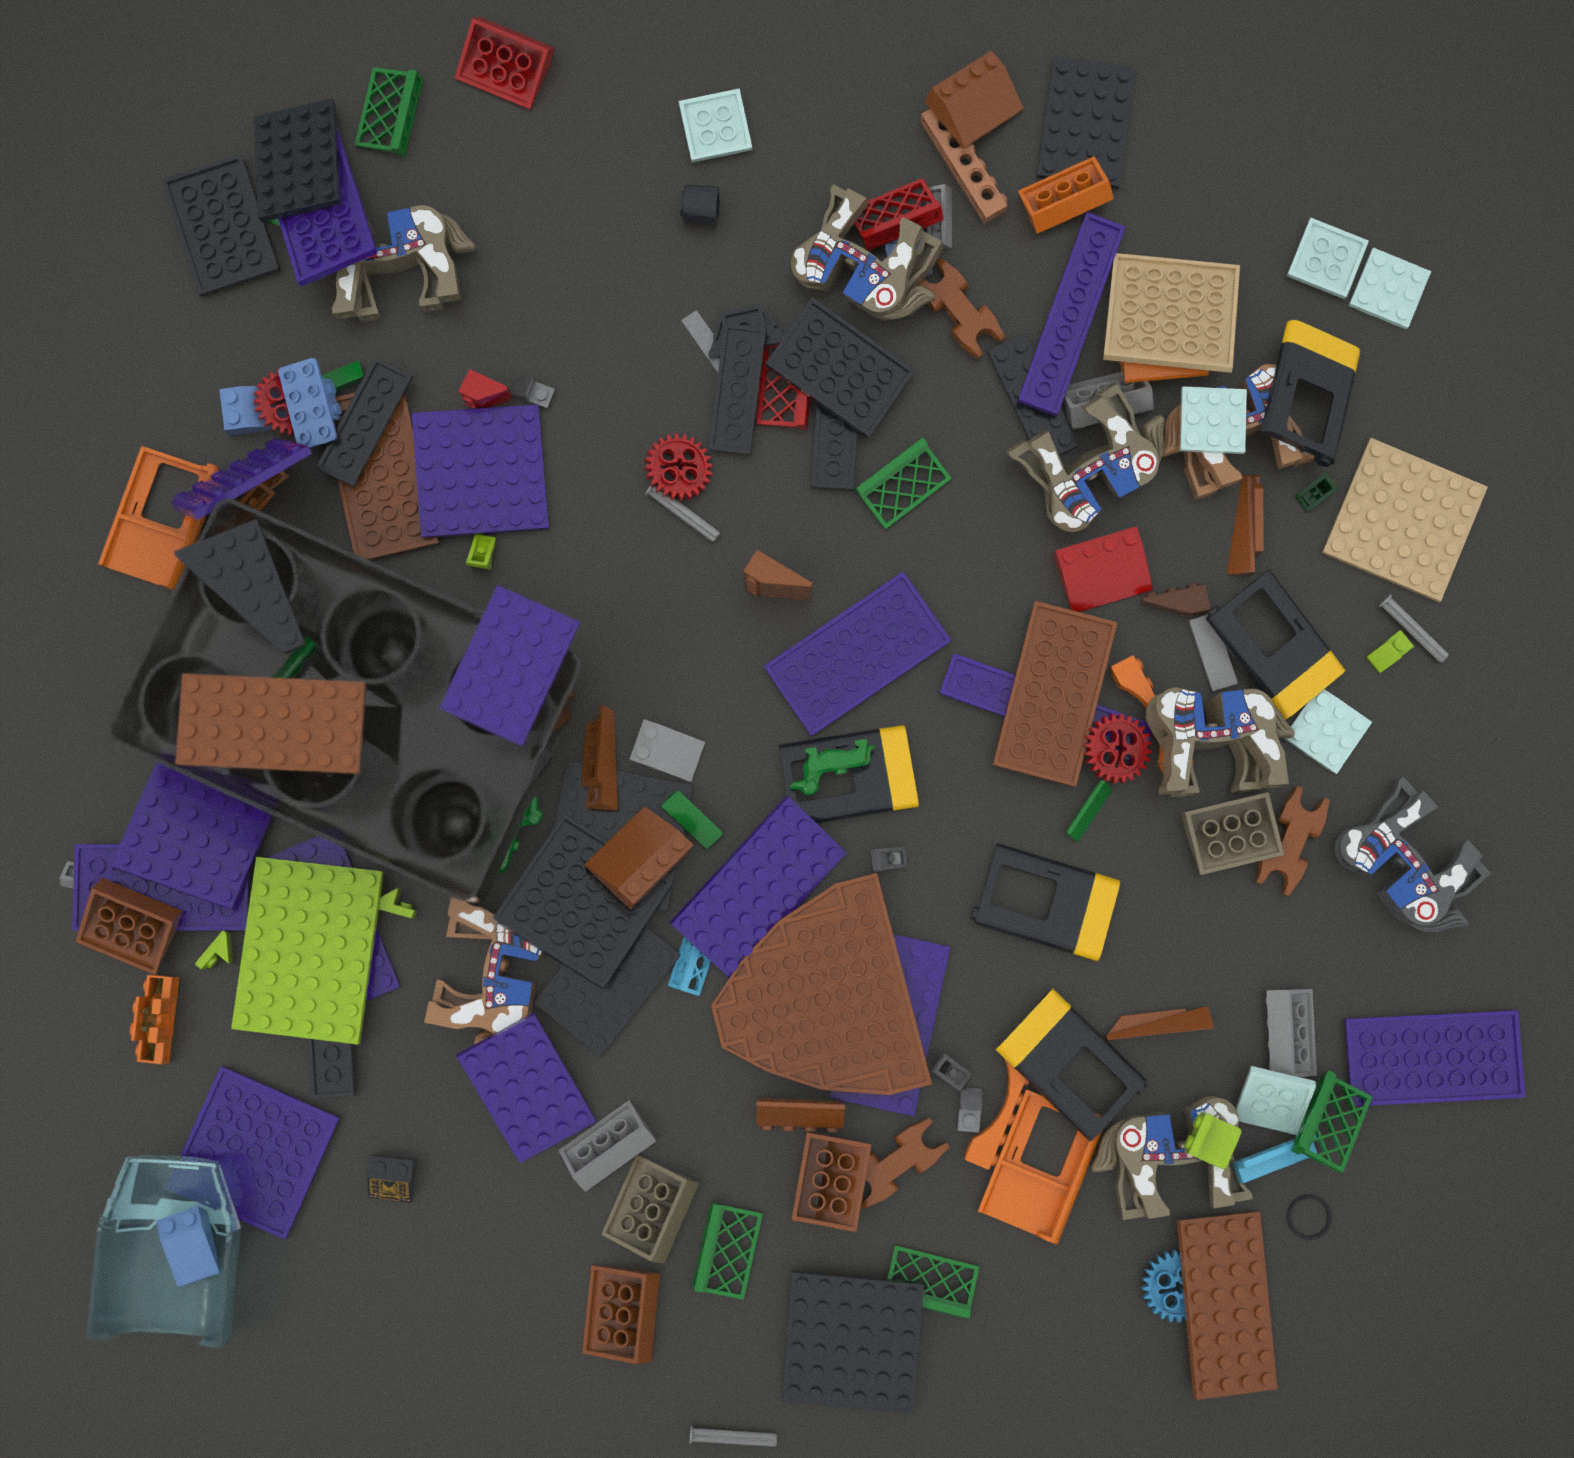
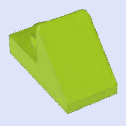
(481, 552)
(1390, 651)
(390, 901)
(220, 946)

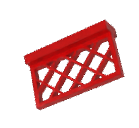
(889, 231)
(802, 401)

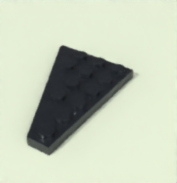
(245, 576)

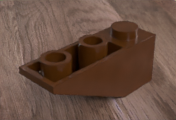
(1182, 602)

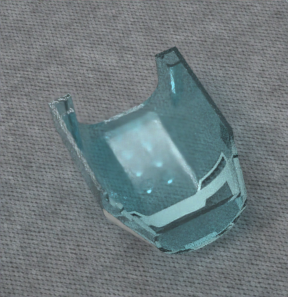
(130, 1269)

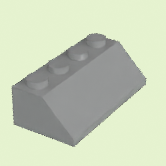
(1078, 394)
(1291, 1032)
(607, 1146)

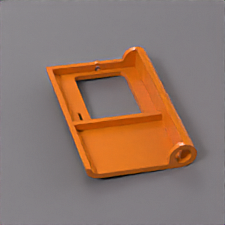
(142, 545)
(1028, 1195)

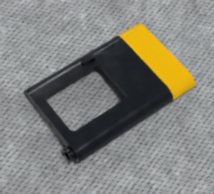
(1323, 363)
(1293, 671)
(879, 786)
(1078, 909)
(1045, 1046)

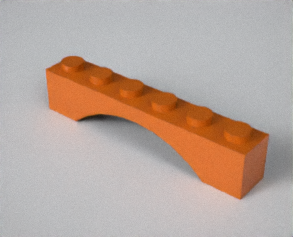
(1130, 678)
(984, 1145)

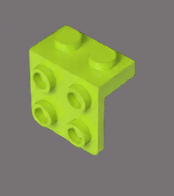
(1212, 1140)

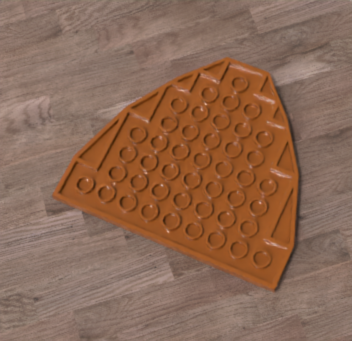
(827, 998)

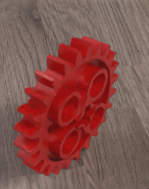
(265, 400)
(680, 485)
(1099, 746)

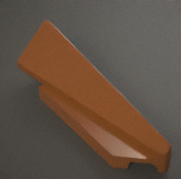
(262, 493)
(1248, 528)
(599, 762)
(1161, 1023)

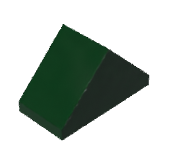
(1317, 492)

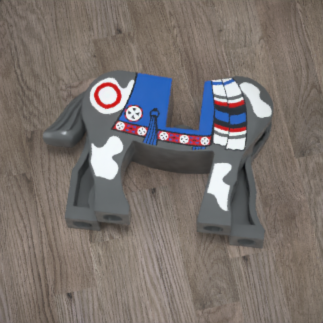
(1414, 892)

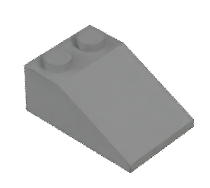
(667, 750)

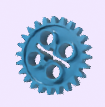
(1171, 1267)

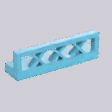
(686, 969)
(1268, 1161)

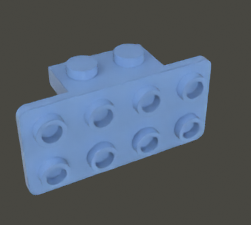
(310, 402)

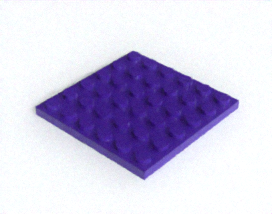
(479, 471)
(239, 477)
(191, 838)
(264, 1147)

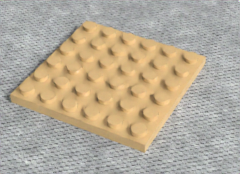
(1172, 312)
(1404, 520)

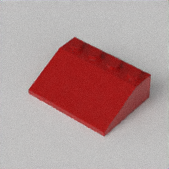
(504, 62)
(1103, 570)

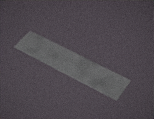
(701, 334)

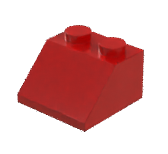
(483, 392)

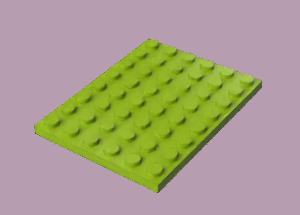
(307, 950)

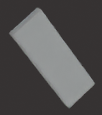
(1212, 654)

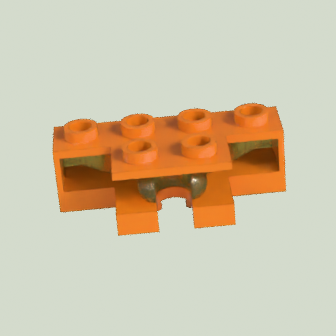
(155, 1019)

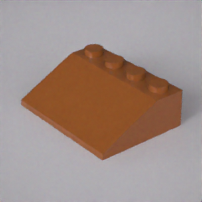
(975, 99)
(774, 580)
(639, 856)
(128, 925)
(800, 1113)
(831, 1181)
(621, 1314)

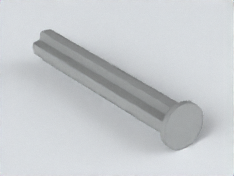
(684, 514)
(1414, 628)
(732, 1437)

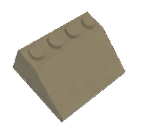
(1232, 833)
(650, 1209)

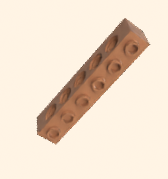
(952, 156)

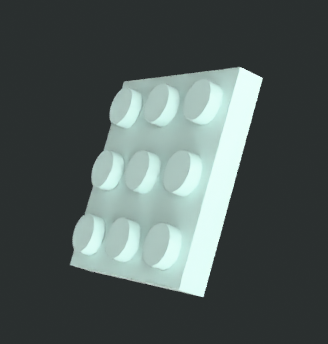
(715, 125)
(1327, 258)
(1389, 288)
(1213, 420)
(1328, 730)
(1274, 1100)

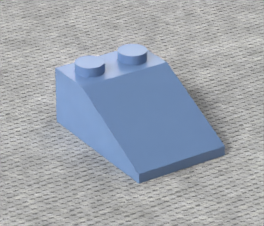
(239, 410)
(189, 1245)

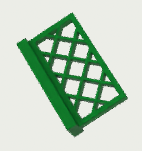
(404, 118)
(891, 469)
(1313, 1117)
(708, 1246)
(932, 1302)

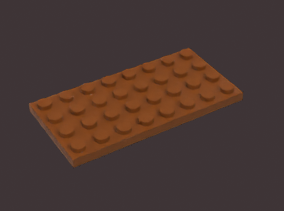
(384, 503)
(1055, 693)
(271, 723)
(1226, 1305)

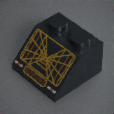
(391, 1177)

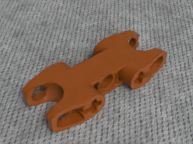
(968, 320)
(1298, 826)
(908, 1154)

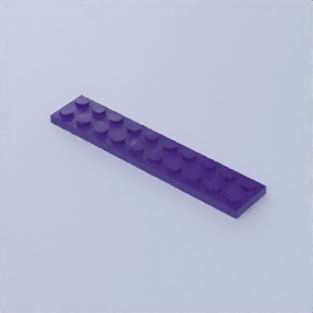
(1071, 314)
(991, 689)

